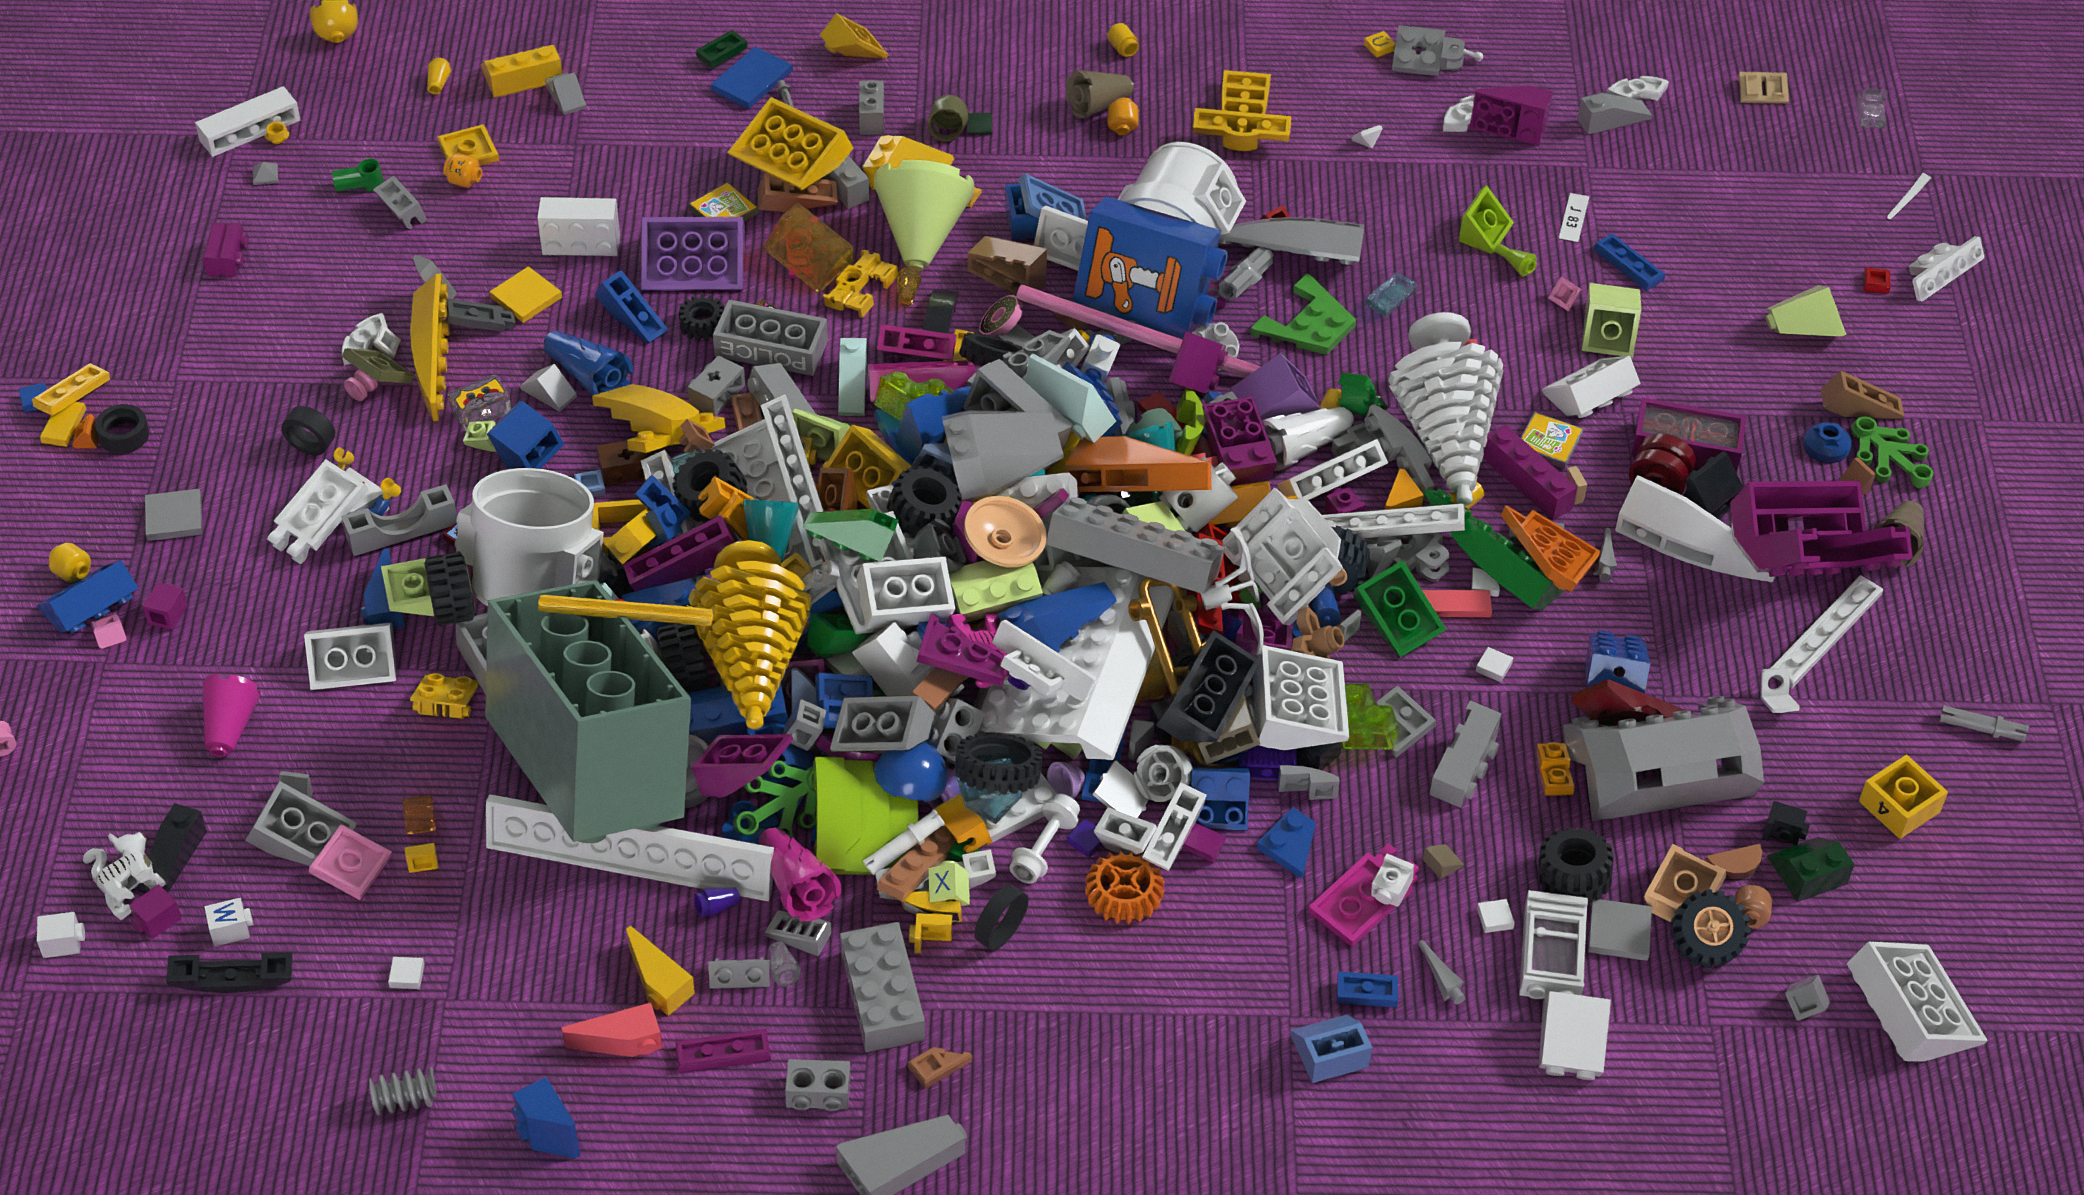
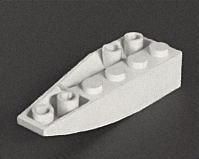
(1682, 530)

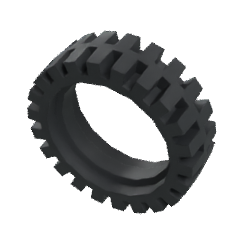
(1001, 778)

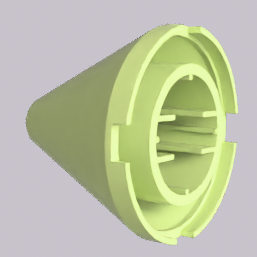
(922, 205)

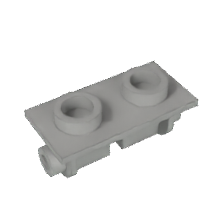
(739, 973)

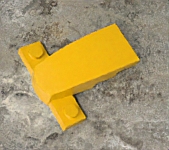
(1243, 113)
(654, 415)

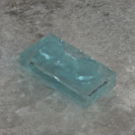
(1391, 294)

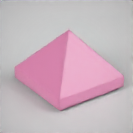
(1564, 293)

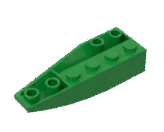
(1500, 558)

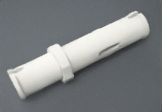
(913, 835)

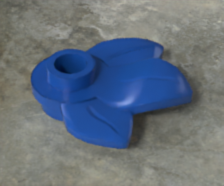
(741, 806)

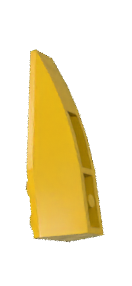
(429, 342)

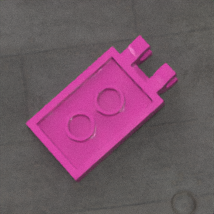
(1348, 903)

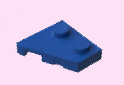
(1289, 841)

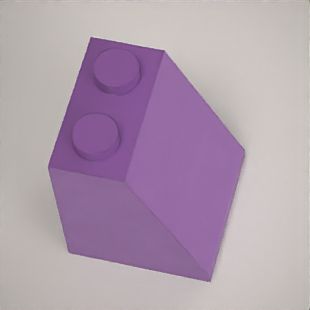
(1278, 389)

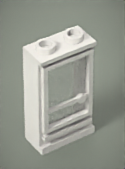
(1553, 944)

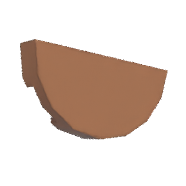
(1738, 862)

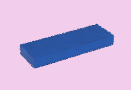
(1629, 262)

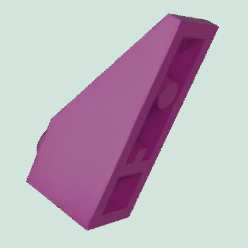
(916, 343)

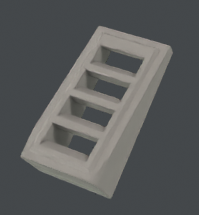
(804, 942)

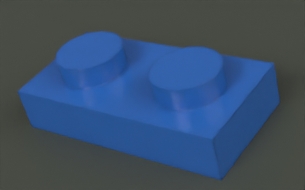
(1367, 989)

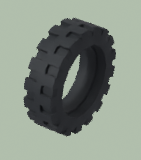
(985, 349)

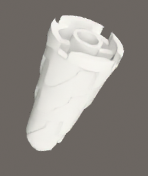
(1302, 434)

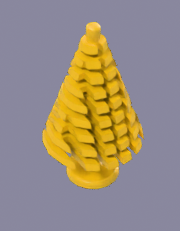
(752, 623)

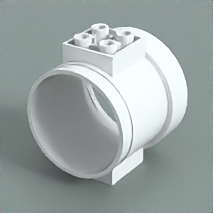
(1188, 185)
(528, 533)

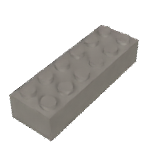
(1135, 545)

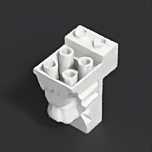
(892, 663)

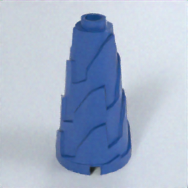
(591, 364)

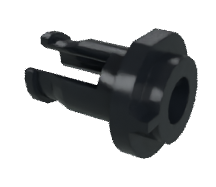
(614, 575)

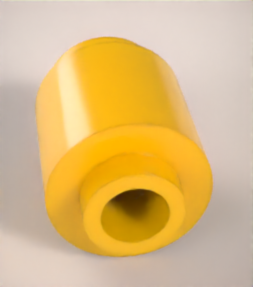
(1123, 40)

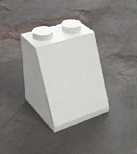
(1574, 1035)

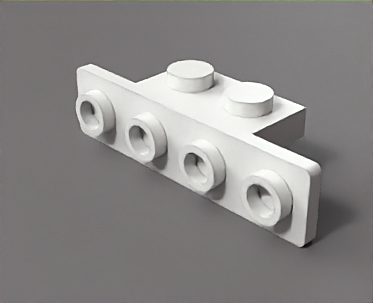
(1944, 265)
(1039, 664)

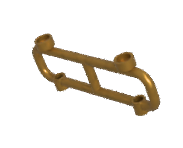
(1143, 609)

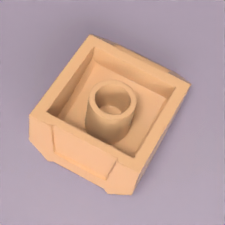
(1679, 879)

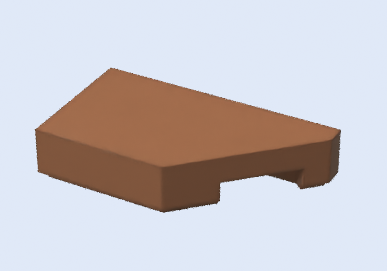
(936, 1065)

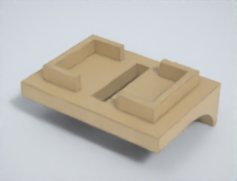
(1751, 87)

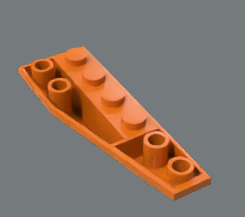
(1134, 465)

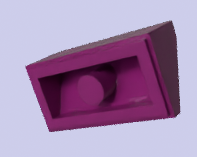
(1204, 842)

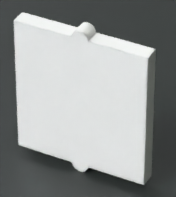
(1120, 791)

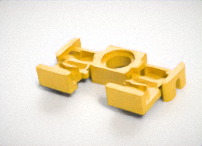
(848, 293)

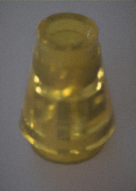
(908, 283)

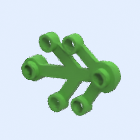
(1867, 431)
(786, 798)

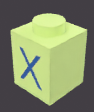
(949, 883)

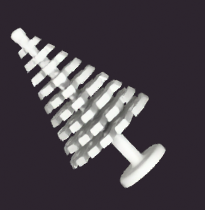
(1449, 396)

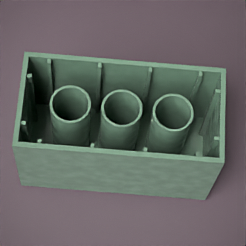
(587, 714)

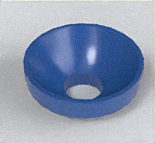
(1827, 448)

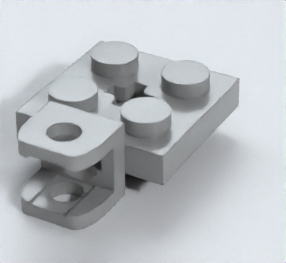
(1437, 53)
(1422, 553)

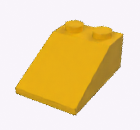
(899, 148)

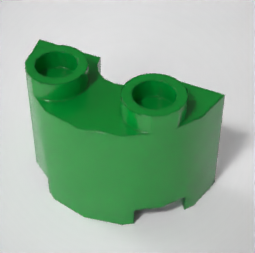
(1358, 394)

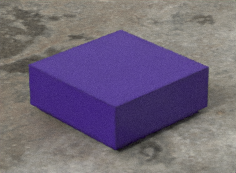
(1084, 838)

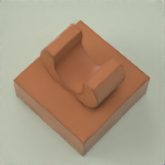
(694, 437)

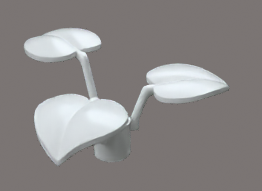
(1219, 594)

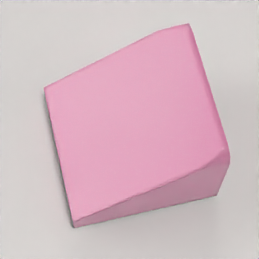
(108, 631)

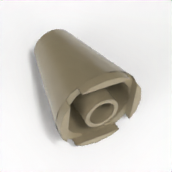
(1095, 91)
(1912, 515)

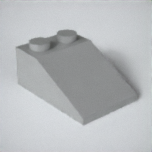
(295, 825)

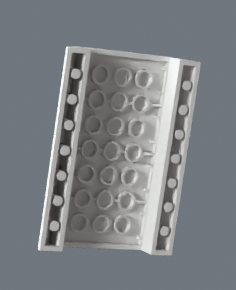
(774, 470)
(1111, 650)

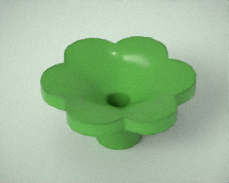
(1247, 597)

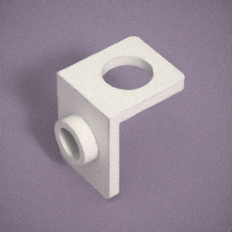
(1777, 699)

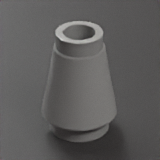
(1060, 579)

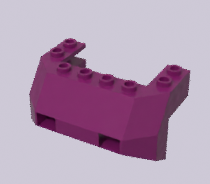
(1832, 531)

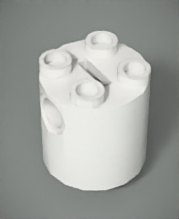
(1205, 503)

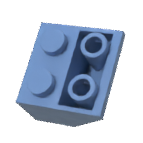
(1332, 1047)

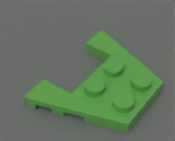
(1316, 327)

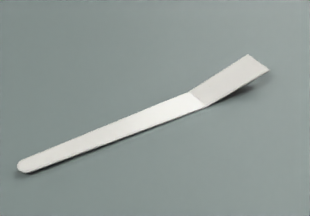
(1923, 179)

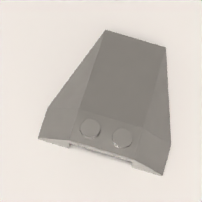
(999, 448)

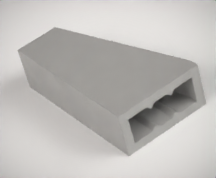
(900, 1156)

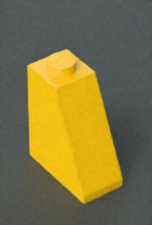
(631, 537)

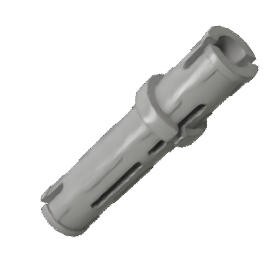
(1984, 723)

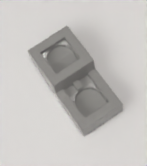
(1314, 781)

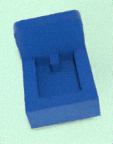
(664, 524)

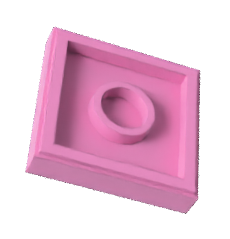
(350, 862)

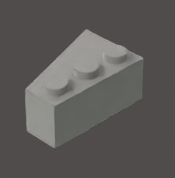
(1467, 756)

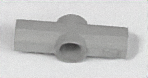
(1245, 273)
(1118, 391)

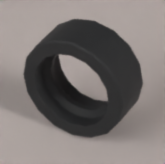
(301, 439)
(126, 442)

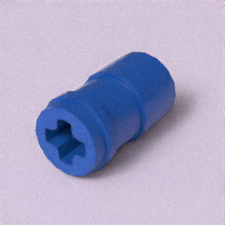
(1326, 607)

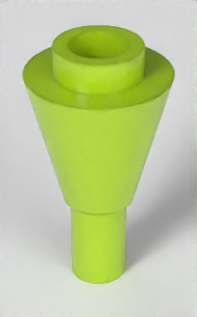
(1521, 261)

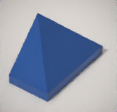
(655, 494)

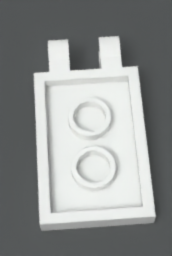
(316, 510)

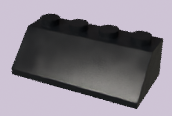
(1209, 691)

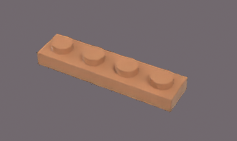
(915, 865)

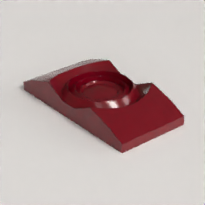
(1618, 702)

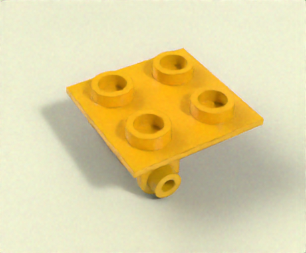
(450, 692)

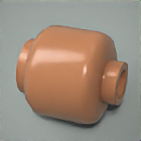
(1756, 903)

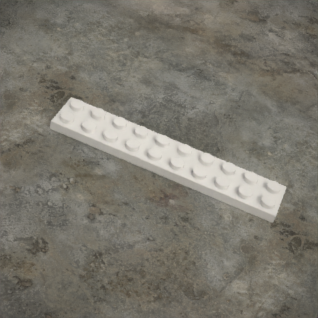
(650, 854)

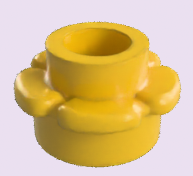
(276, 132)

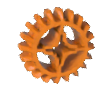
(1124, 897)

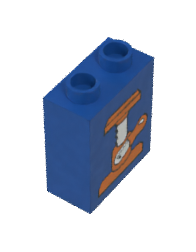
(1149, 267)

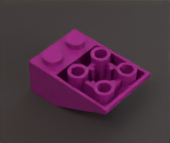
(1512, 112)
(1239, 439)

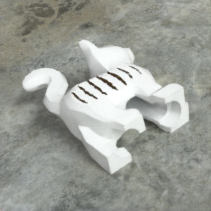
(125, 873)

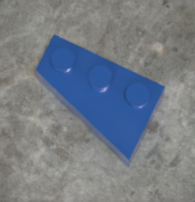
(668, 594)

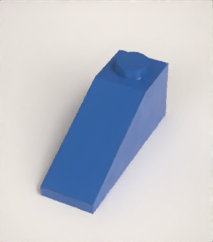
(629, 307)
(375, 597)

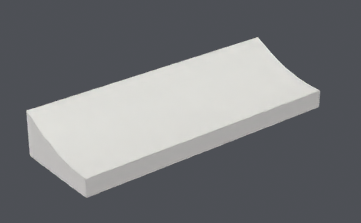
(1061, 236)

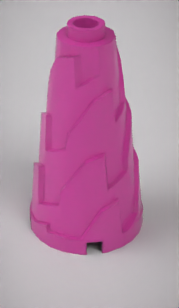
(802, 880)

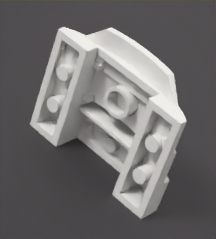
(1289, 551)

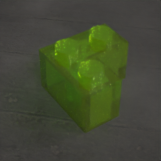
(898, 390)
(1368, 724)

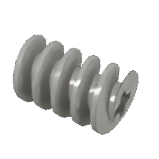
(403, 1091)

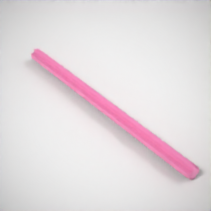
(1120, 326)

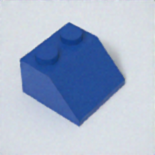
(544, 1120)

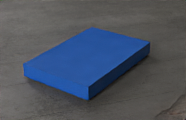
(751, 77)

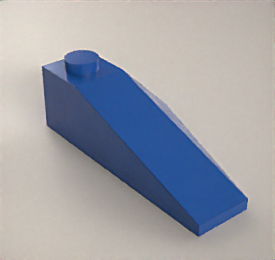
(923, 419)

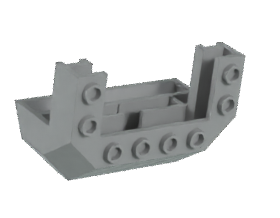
(1680, 746)

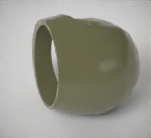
(947, 113)

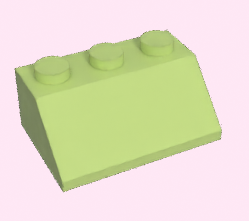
(992, 588)

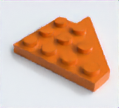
(1555, 550)

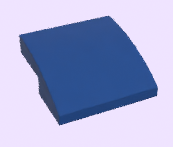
(832, 690)

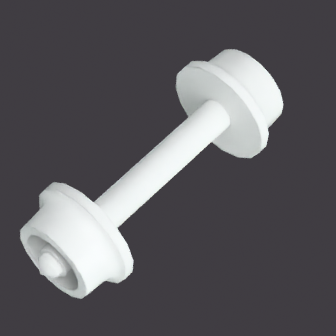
(1027, 863)

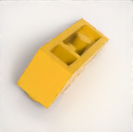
(663, 980)

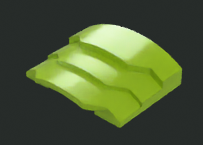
(855, 814)

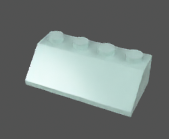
(1070, 397)

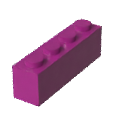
(1529, 472)
(681, 556)

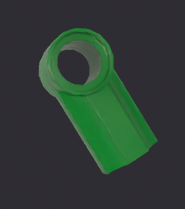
(365, 175)

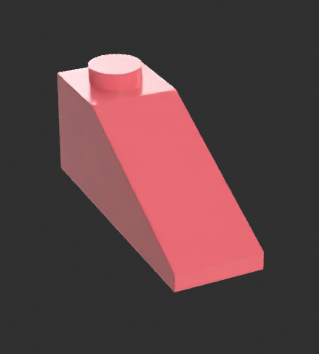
(618, 1033)

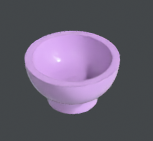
(1065, 778)

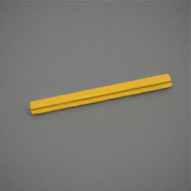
(631, 610)

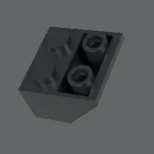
(1714, 485)

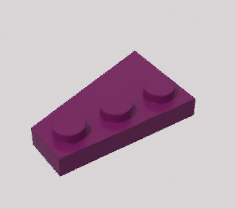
(952, 652)

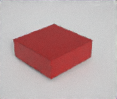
(1876, 280)

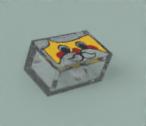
(479, 401)

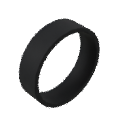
(993, 910)

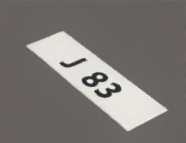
(1574, 217)

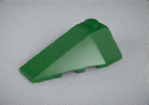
(835, 634)

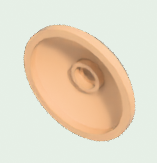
(1005, 531)

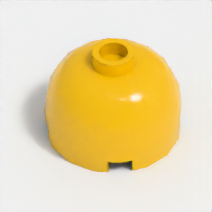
(334, 20)

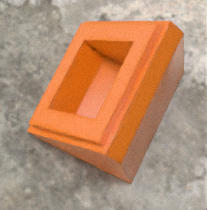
(85, 433)

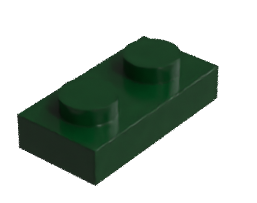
(721, 49)

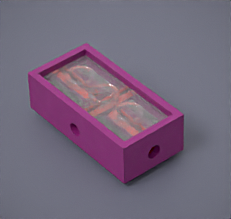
(1702, 429)

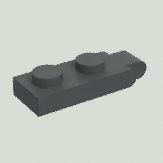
(479, 315)

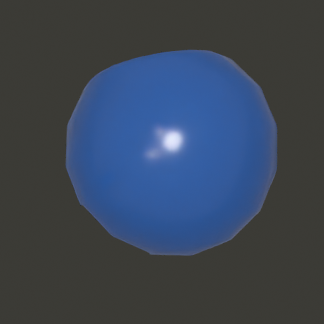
(912, 772)

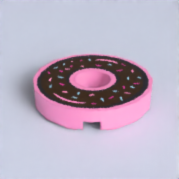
(1001, 316)

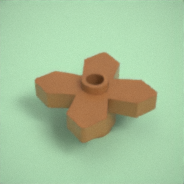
(1316, 640)

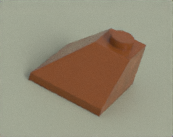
(837, 489)

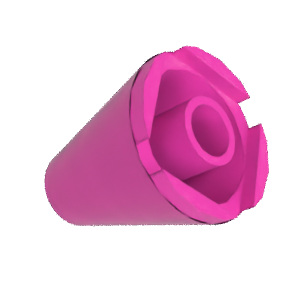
(226, 711)

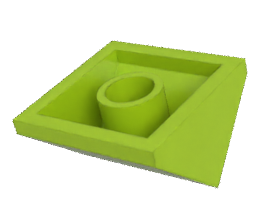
(1484, 222)

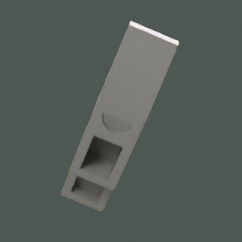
(1400, 445)

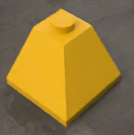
(851, 39)

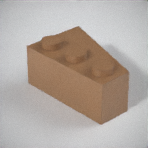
(1008, 264)

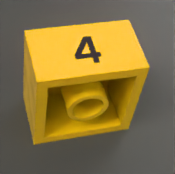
(1903, 796)

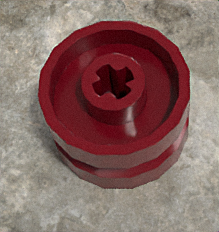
(1663, 461)

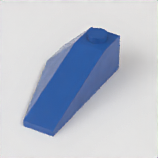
(1060, 615)

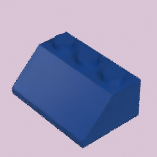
(89, 597)

